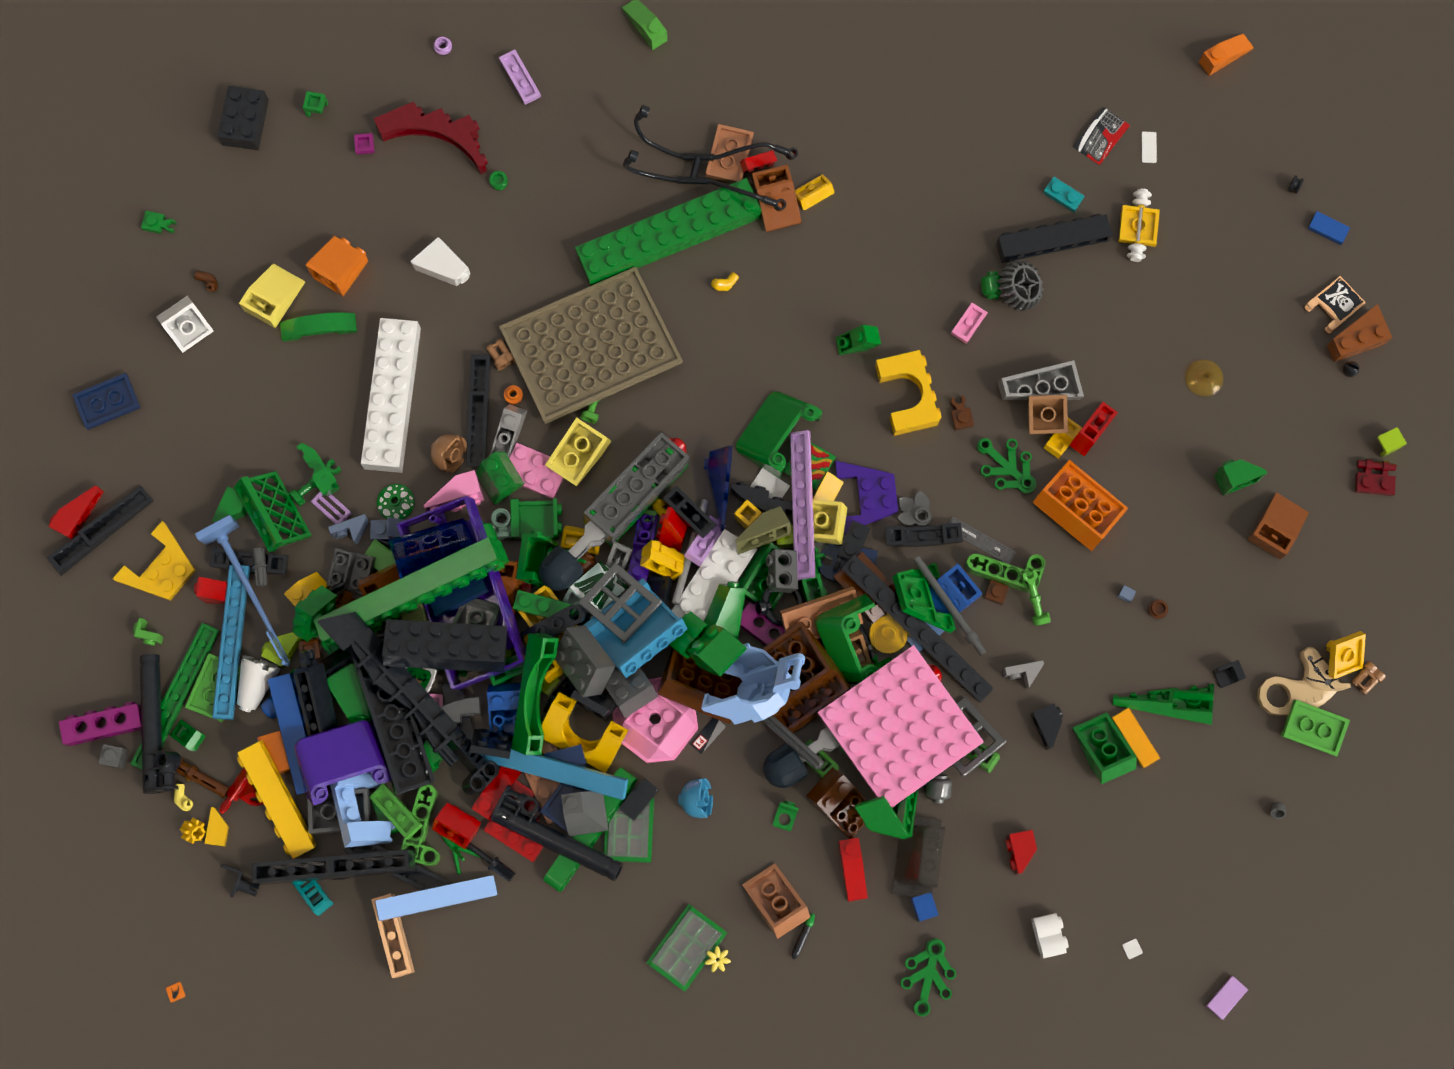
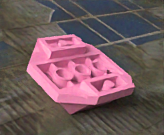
(661, 740)

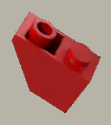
(672, 531)
(210, 590)
(1022, 848)

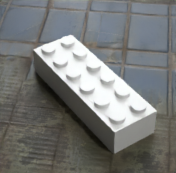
(718, 568)

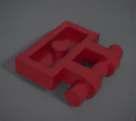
(1375, 483)

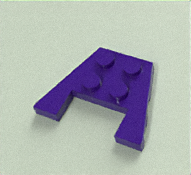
(875, 493)

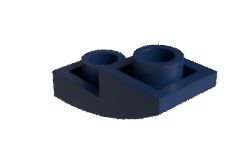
(571, 755)

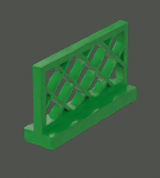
(261, 514)

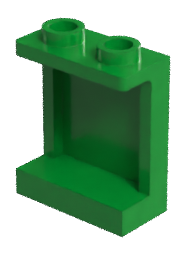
(535, 516)
(532, 552)

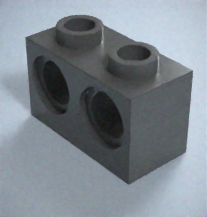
(787, 571)

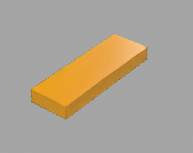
(1136, 738)

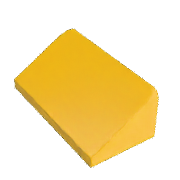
(814, 192)
(828, 488)
(572, 535)

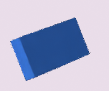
(1328, 228)

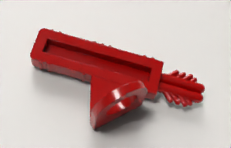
(241, 790)

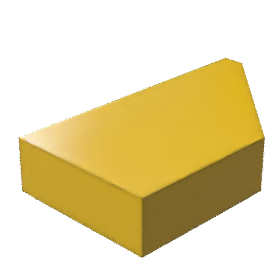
(217, 829)

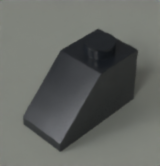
(1048, 723)

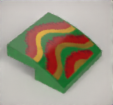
(820, 463)

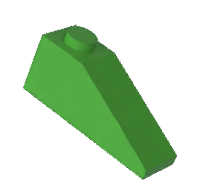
(646, 23)

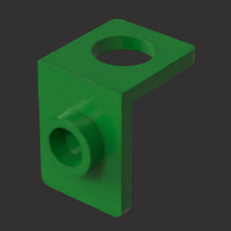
(789, 809)

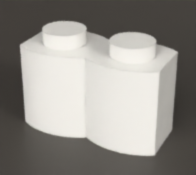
(1049, 935)

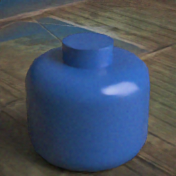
(268, 708)

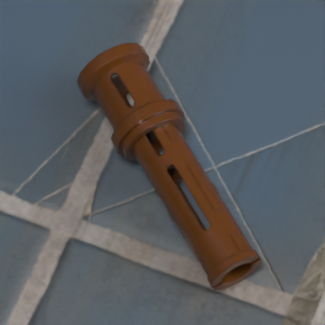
(192, 773)

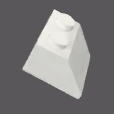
(184, 324)

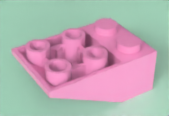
(459, 486)

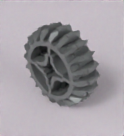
(1020, 285)

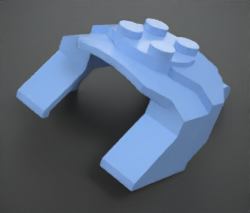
(763, 686)

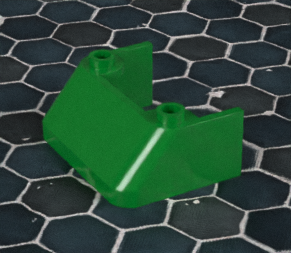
(834, 633)
(889, 820)

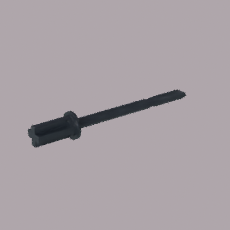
(495, 864)

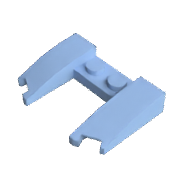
(352, 829)

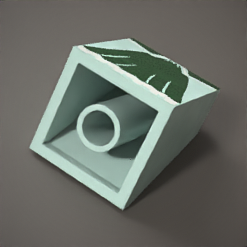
(587, 581)

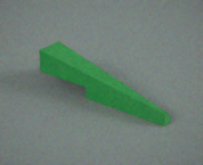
(1189, 704)

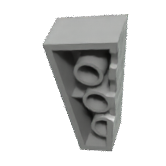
(1051, 380)

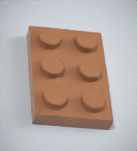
(729, 167)

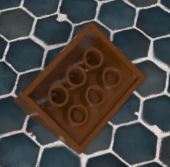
(688, 684)

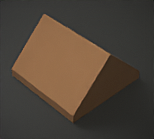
(1047, 414)

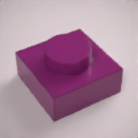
(364, 143)

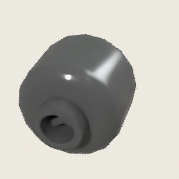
(939, 788)

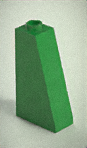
(727, 607)

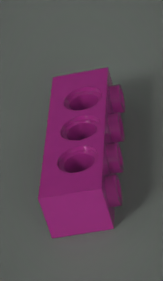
(760, 634)
(70, 726)

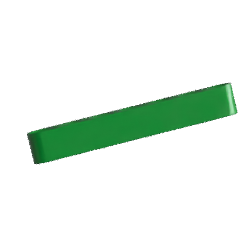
(563, 868)

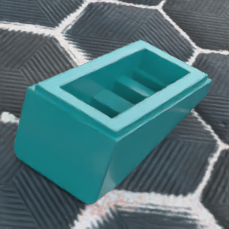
(320, 903)

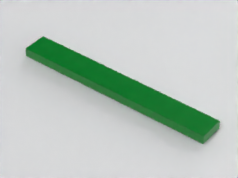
(183, 682)

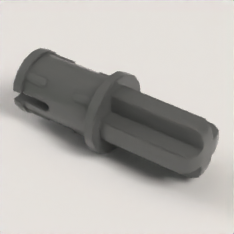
(260, 567)

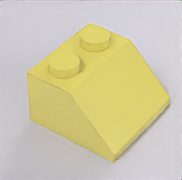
(829, 521)

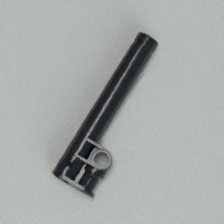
(157, 765)
(515, 817)

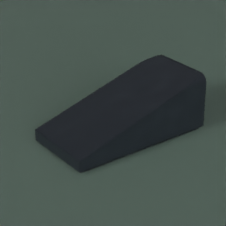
(639, 799)

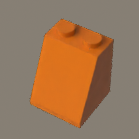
(337, 265)

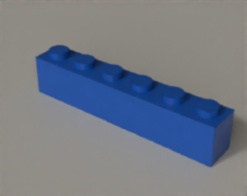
(290, 720)

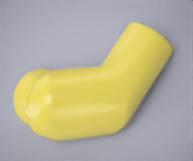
(181, 800)

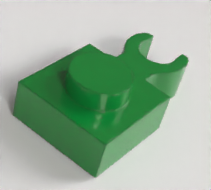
(156, 222)

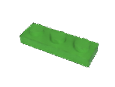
(396, 811)

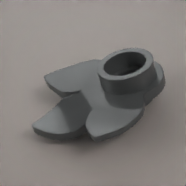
(913, 507)

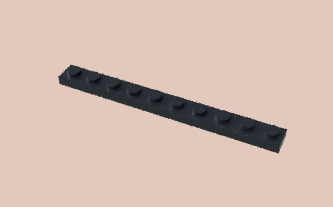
(917, 629)

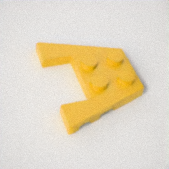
(166, 573)

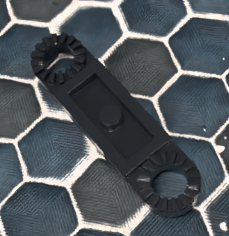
(557, 622)

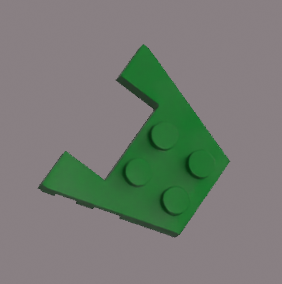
(917, 600)

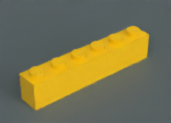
(277, 799)

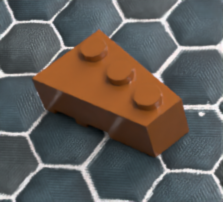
(1363, 335)

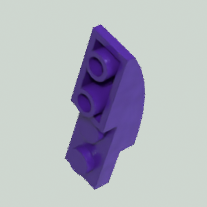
(644, 533)

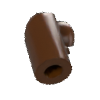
(209, 280)

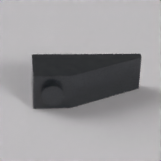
(689, 512)

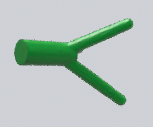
(456, 853)

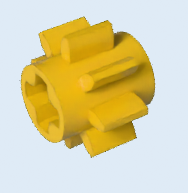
(192, 830)

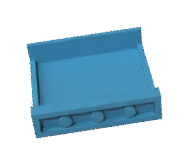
(650, 638)

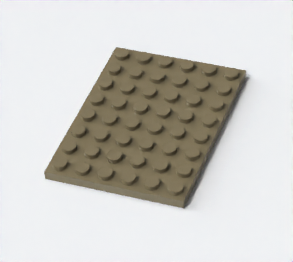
(590, 345)

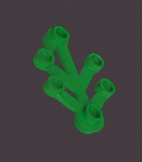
(1008, 467)
(929, 973)

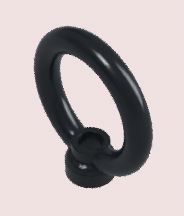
(764, 606)

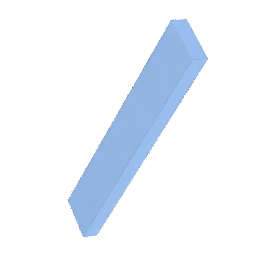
(435, 898)

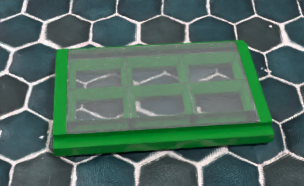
(630, 839)
(686, 947)

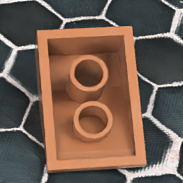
(776, 901)

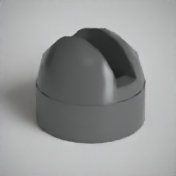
(1274, 810)

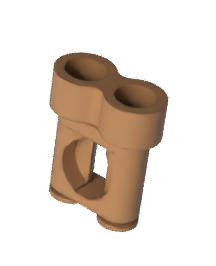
(500, 361)
(1373, 673)

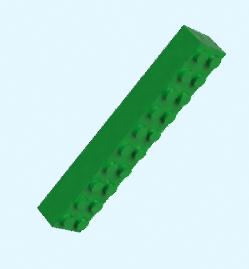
(667, 232)
(424, 585)

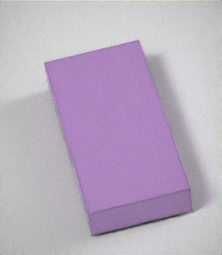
(1226, 997)

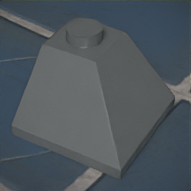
(584, 813)

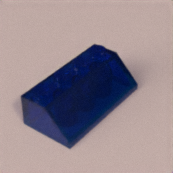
(428, 546)

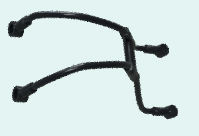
(697, 158)

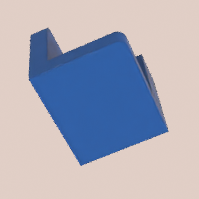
(924, 907)

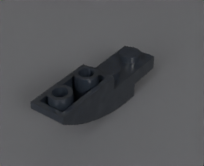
(759, 498)

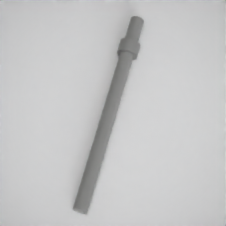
(682, 578)

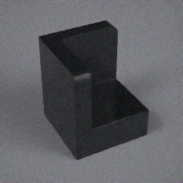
(1229, 674)

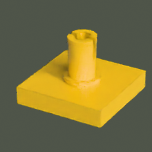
(1346, 654)

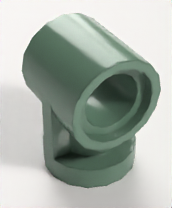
(502, 530)

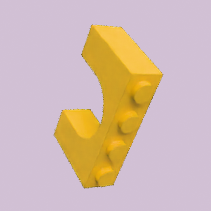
(910, 367)
(559, 733)

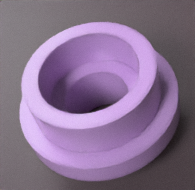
(442, 41)

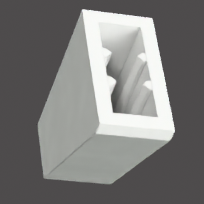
(441, 263)

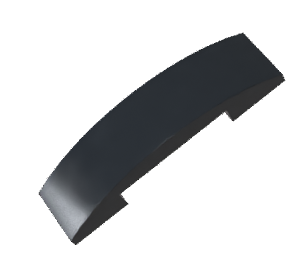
(923, 535)
(275, 563)

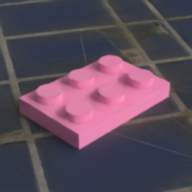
(534, 473)

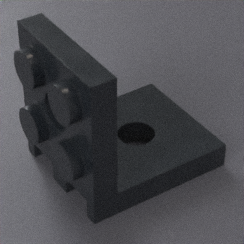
(598, 705)

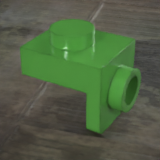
(148, 638)

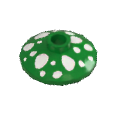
(400, 509)

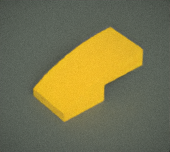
(1060, 441)

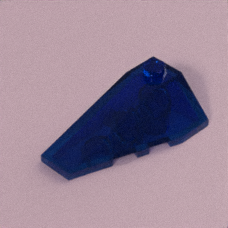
(718, 475)

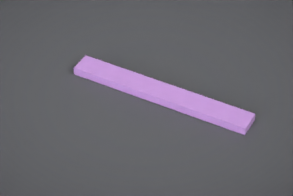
(802, 503)

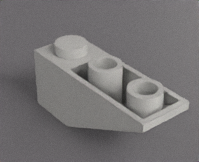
(509, 429)

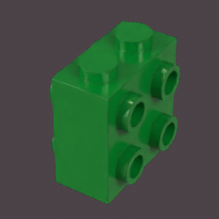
(314, 606)

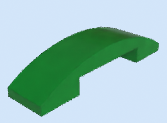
(318, 324)

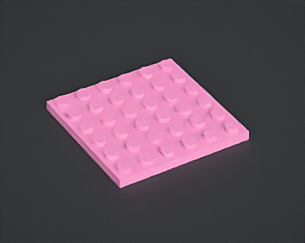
(900, 727)

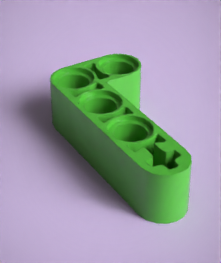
(1003, 569)
(418, 842)

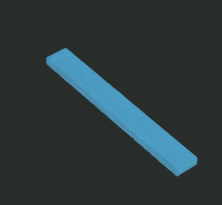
(230, 646)
(565, 773)

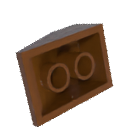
(845, 582)

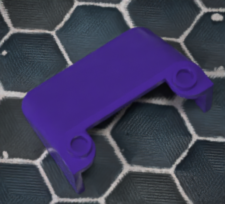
(337, 757)

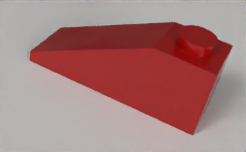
(1093, 429)
(74, 514)
(491, 794)
(853, 869)

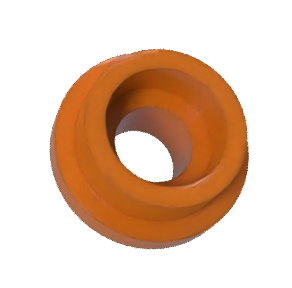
(513, 400)

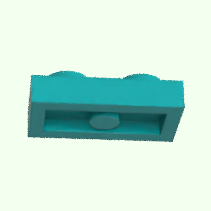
(1063, 194)

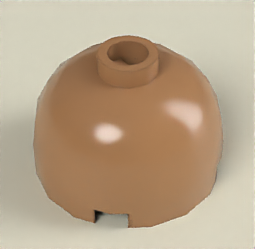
(447, 452)

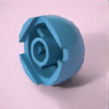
(696, 798)

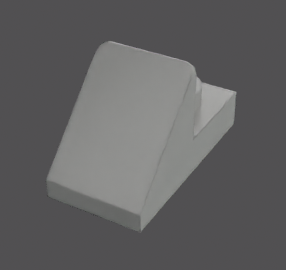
(1028, 670)

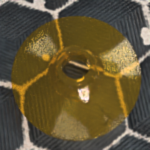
(1201, 385)

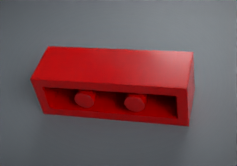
(758, 161)

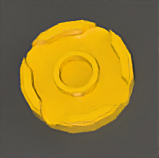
(887, 635)

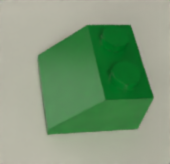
(1237, 475)
(498, 476)
(716, 650)

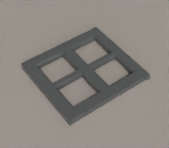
(620, 602)
(980, 723)

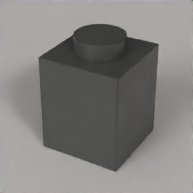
(113, 757)

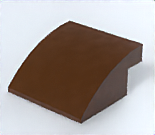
(819, 677)

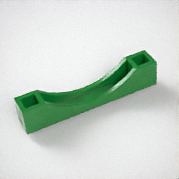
(539, 656)

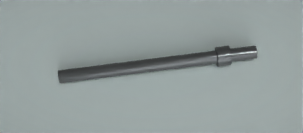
(971, 636)

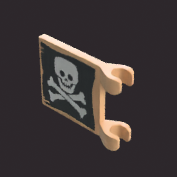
(1338, 302)

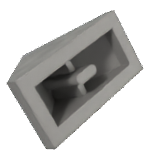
(619, 554)

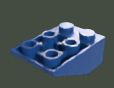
(958, 588)
(503, 706)

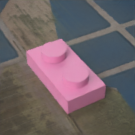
(969, 323)

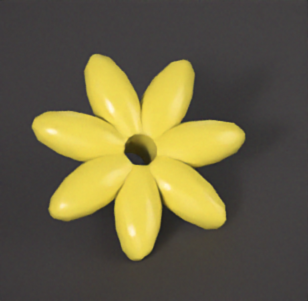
(719, 963)

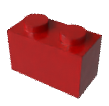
(456, 825)

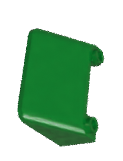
(770, 429)

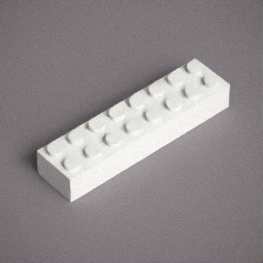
(391, 395)

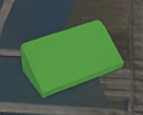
(383, 555)

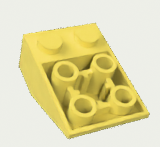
(271, 295)

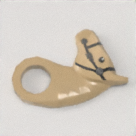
(1314, 688)

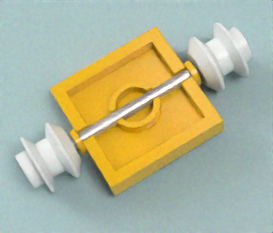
(1139, 225)

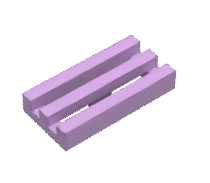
(342, 517)

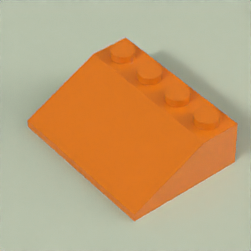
(1080, 505)

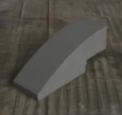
(463, 707)

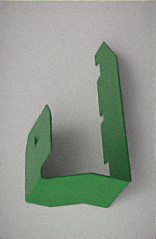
(322, 476)

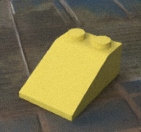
(578, 452)

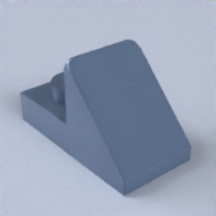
(355, 526)
(384, 529)

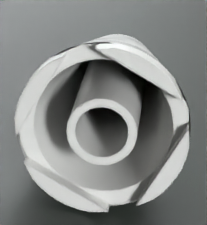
(254, 682)

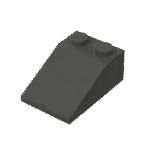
(478, 612)

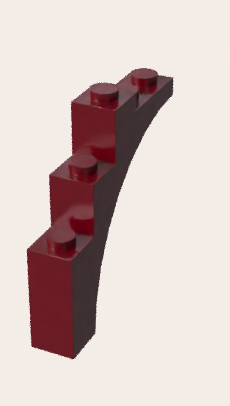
(411, 121)

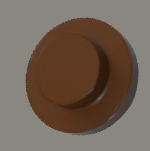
(1158, 609)

